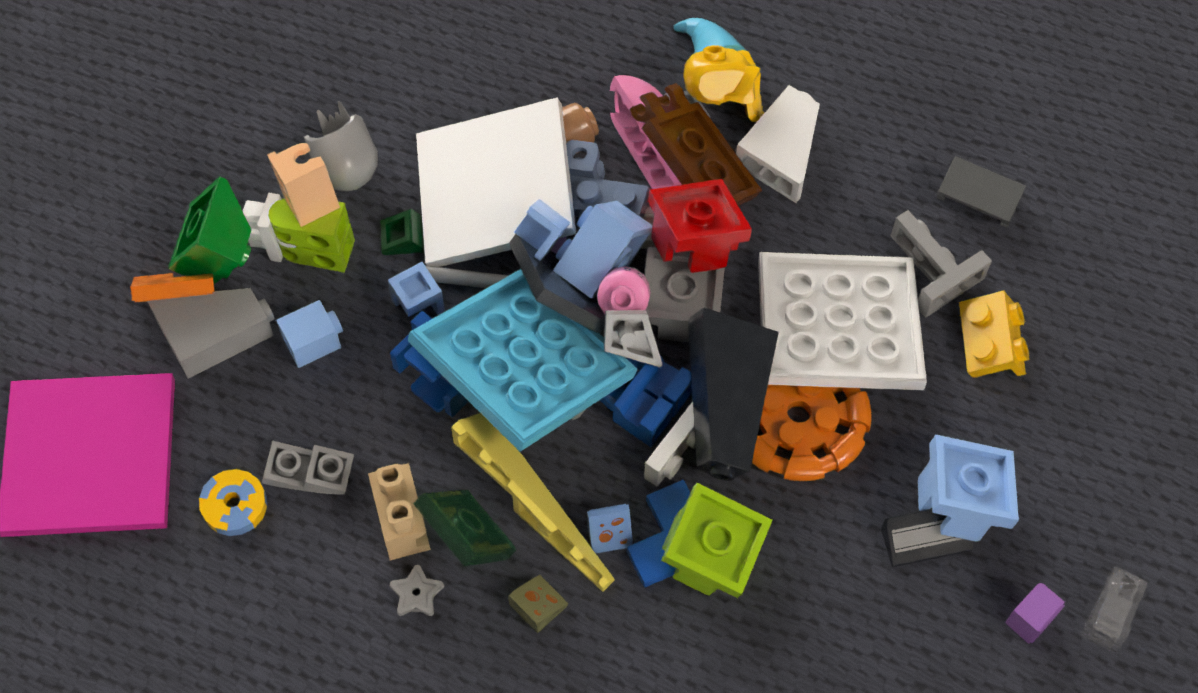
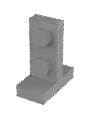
(937, 264)

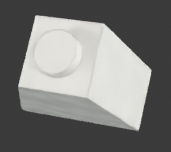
(781, 142)

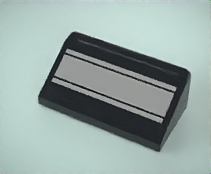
(918, 538)

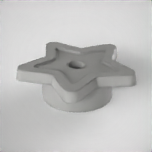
(421, 602)

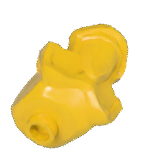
(724, 76)

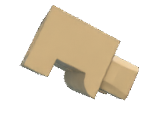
(398, 516)

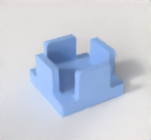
(969, 486)

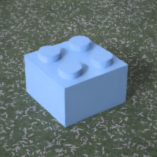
(606, 240)

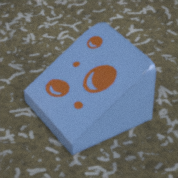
(609, 528)

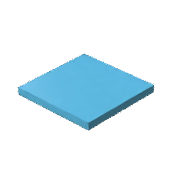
(520, 360)

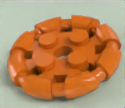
(812, 434)

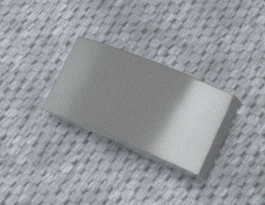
(308, 470)

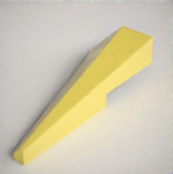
(529, 494)

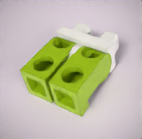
(319, 244)

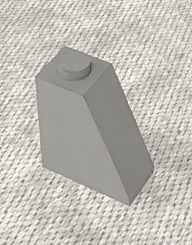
(212, 326)

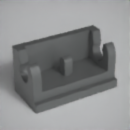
(981, 190)

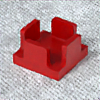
(697, 220)

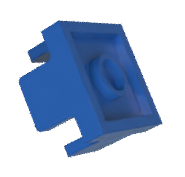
(431, 385)

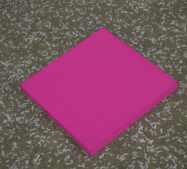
(87, 455)

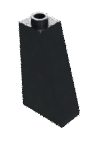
(729, 389)

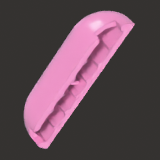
(627, 94)

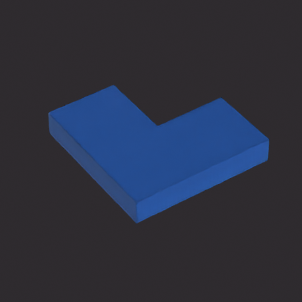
(647, 554)

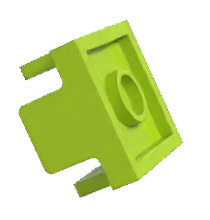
(714, 542)

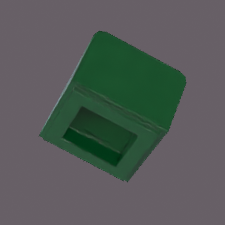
(402, 233)

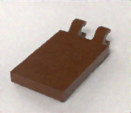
(692, 143)

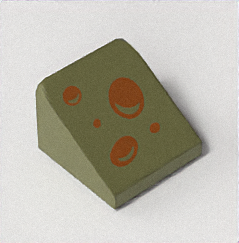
(537, 602)

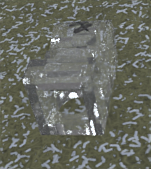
(1114, 610)

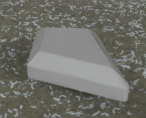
(631, 336)

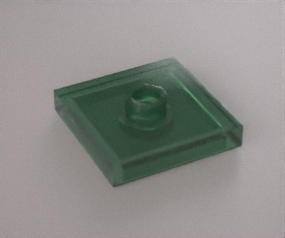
(465, 527)

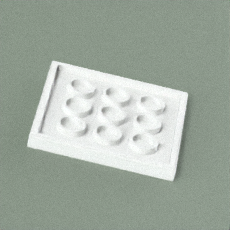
(485, 178)
(842, 320)

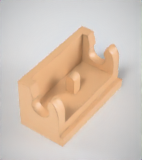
(304, 185)

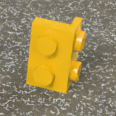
(993, 335)

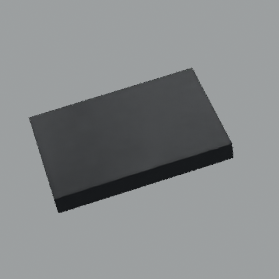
(554, 290)

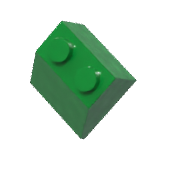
(212, 235)

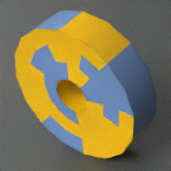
(236, 519)

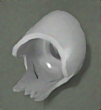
(345, 150)

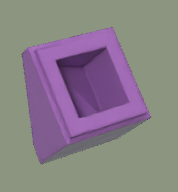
(1035, 613)

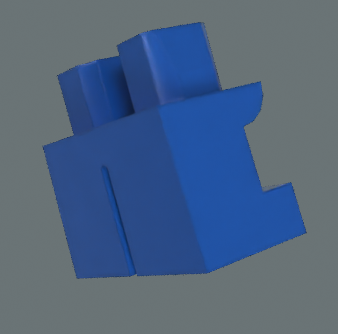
(649, 400)

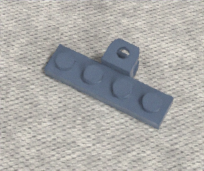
(589, 184)

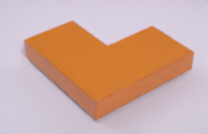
(167, 286)

